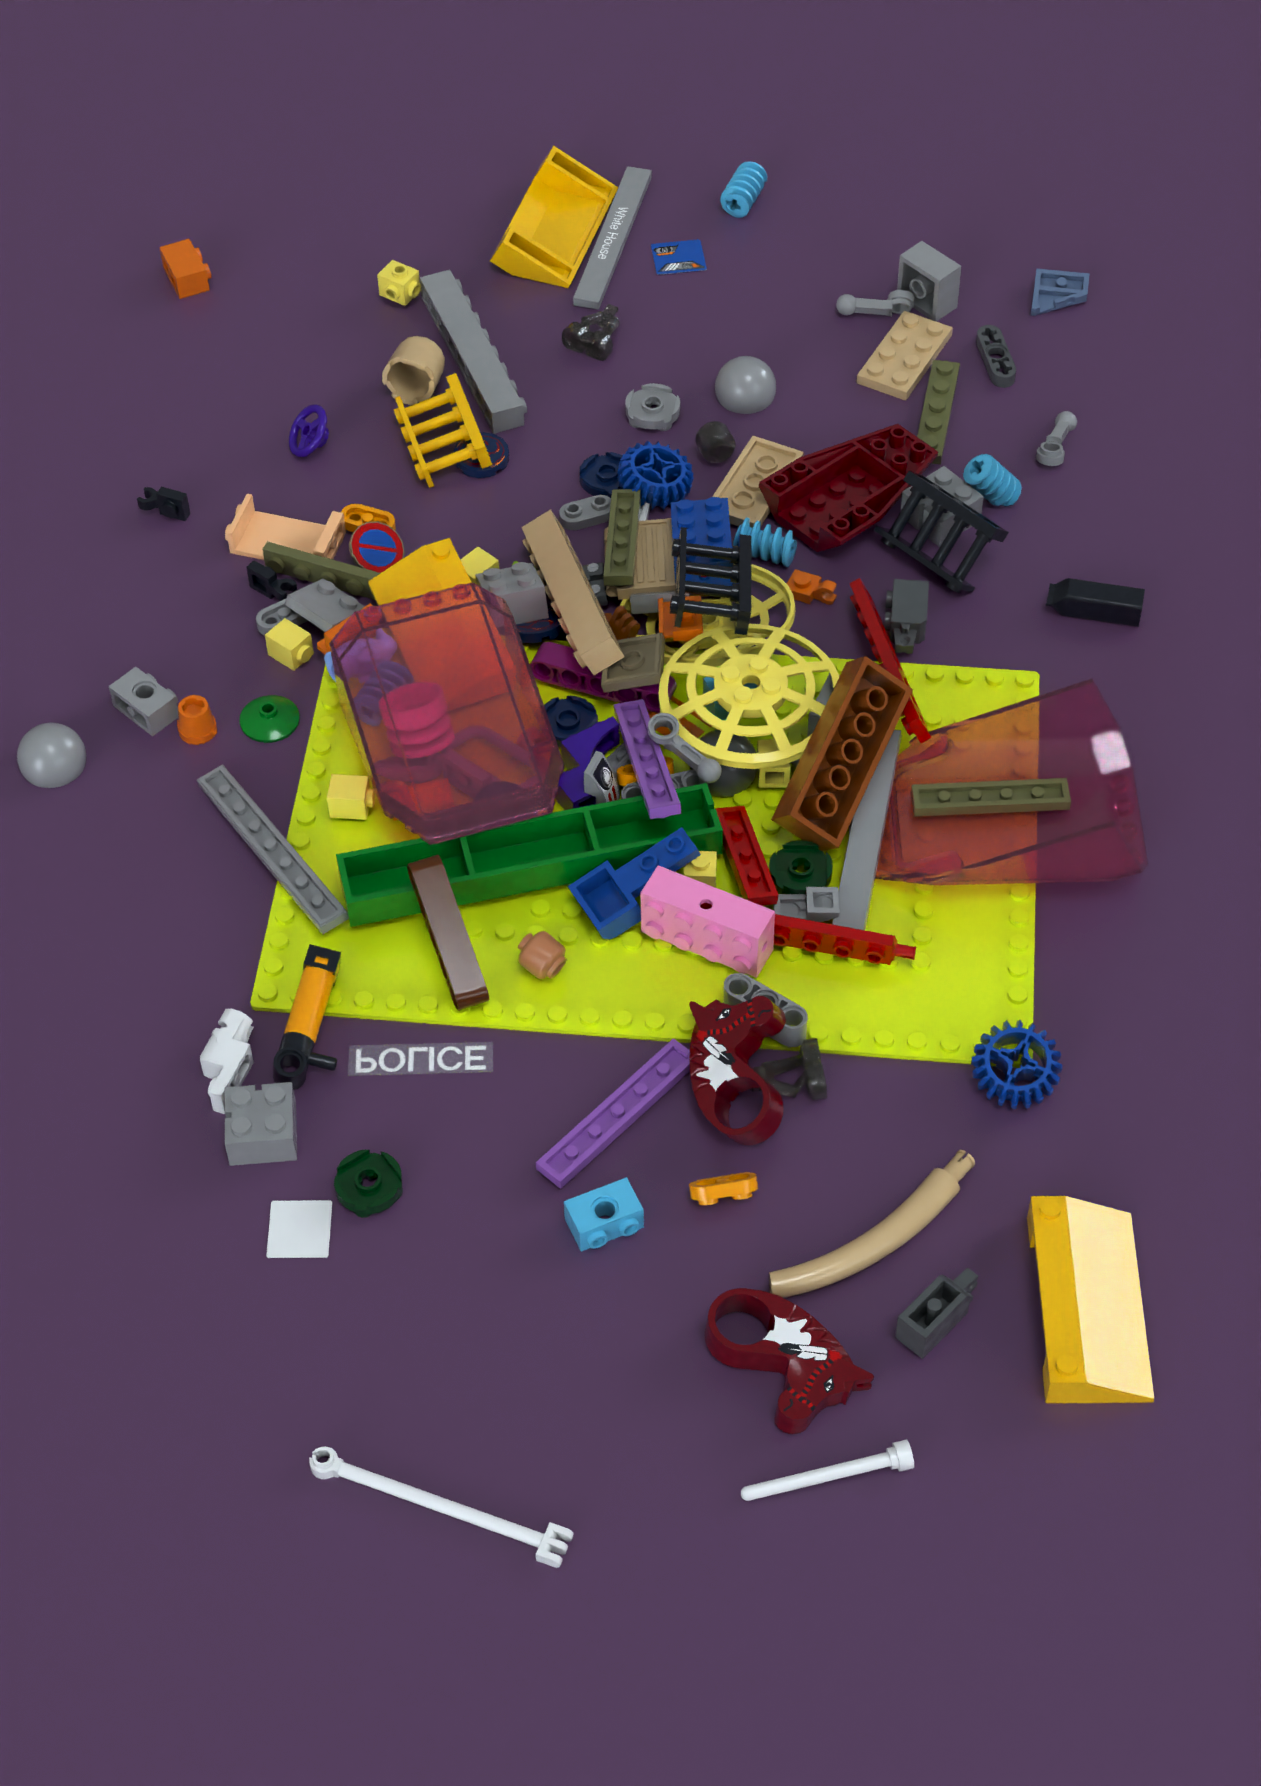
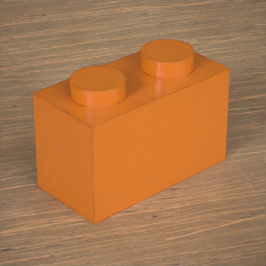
(185, 268)

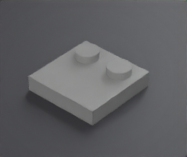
(322, 604)

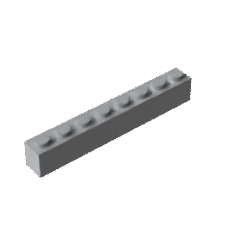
(473, 352)

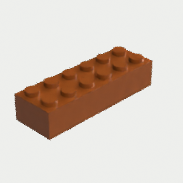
(842, 754)

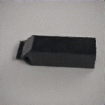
(1097, 601)

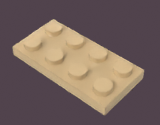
(904, 355)
(741, 484)

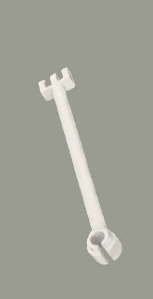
(545, 1542)

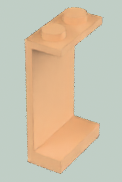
(253, 529)

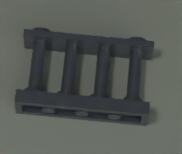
(964, 517)
(738, 574)

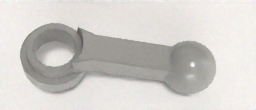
(897, 303)
(1051, 451)
(707, 768)

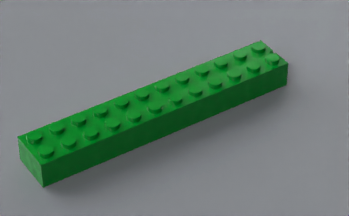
(522, 855)

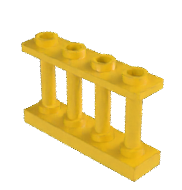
(467, 431)

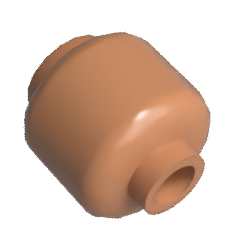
(542, 955)

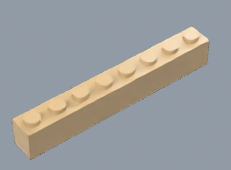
(571, 594)

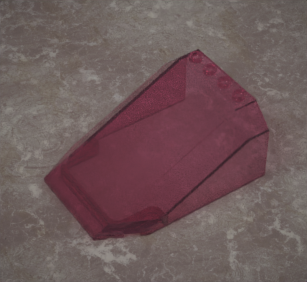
(447, 713)
(1043, 737)

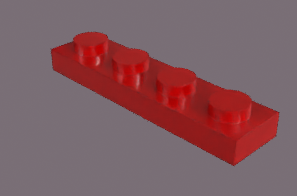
(746, 856)

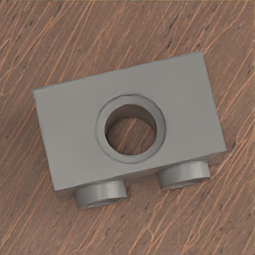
(144, 701)

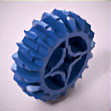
(657, 472)
(1029, 1068)

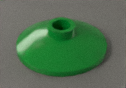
(269, 718)

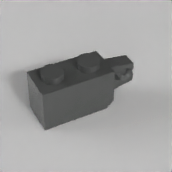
(908, 613)
(935, 1312)

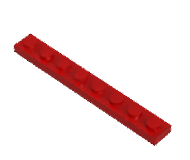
(884, 652)

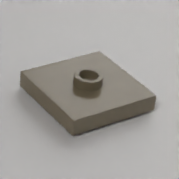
(639, 667)

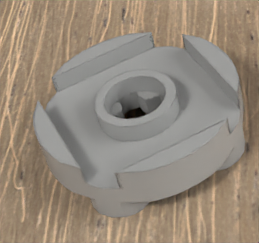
(642, 416)

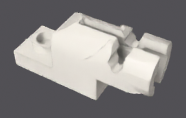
(227, 1056)

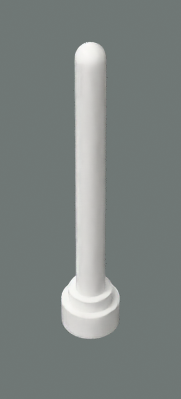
(895, 1457)

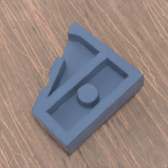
(1058, 290)

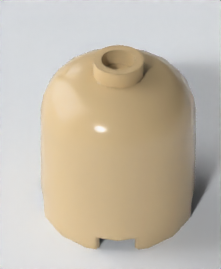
(414, 369)

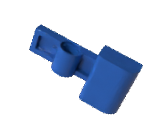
(610, 894)

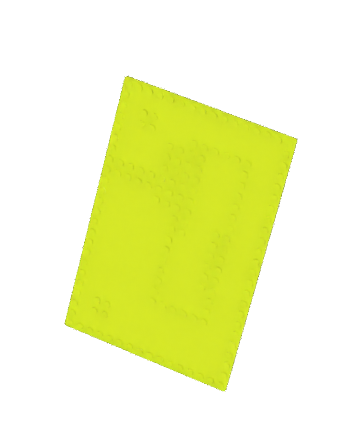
(970, 939)

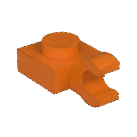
(809, 587)

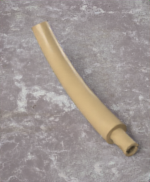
(882, 1239)

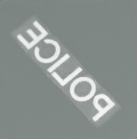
(420, 1058)

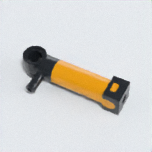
(305, 1018)

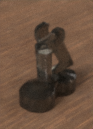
(597, 343)
(812, 1076)

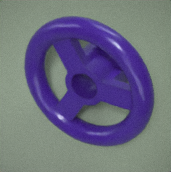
(312, 433)

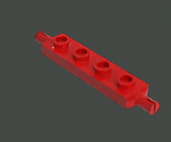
(839, 940)

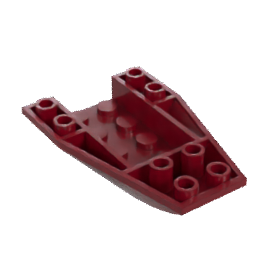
(845, 486)

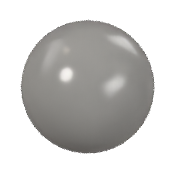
(745, 385)
(51, 755)

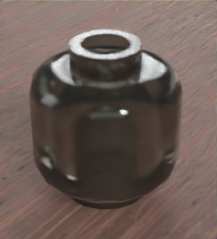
(715, 442)

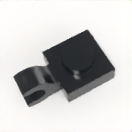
(169, 501)
(265, 581)

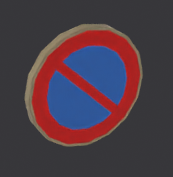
(376, 546)

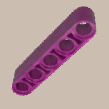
(558, 666)

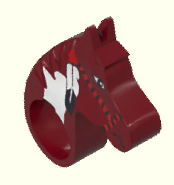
(720, 1067)
(797, 1346)

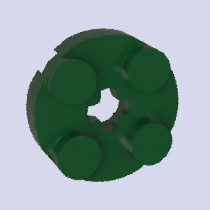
(797, 853)
(372, 1199)

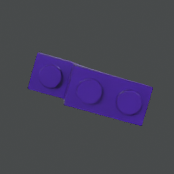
(576, 754)

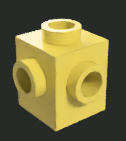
(399, 282)

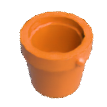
(195, 720)

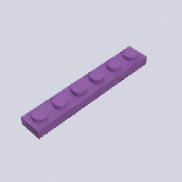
(647, 760)
(615, 1114)

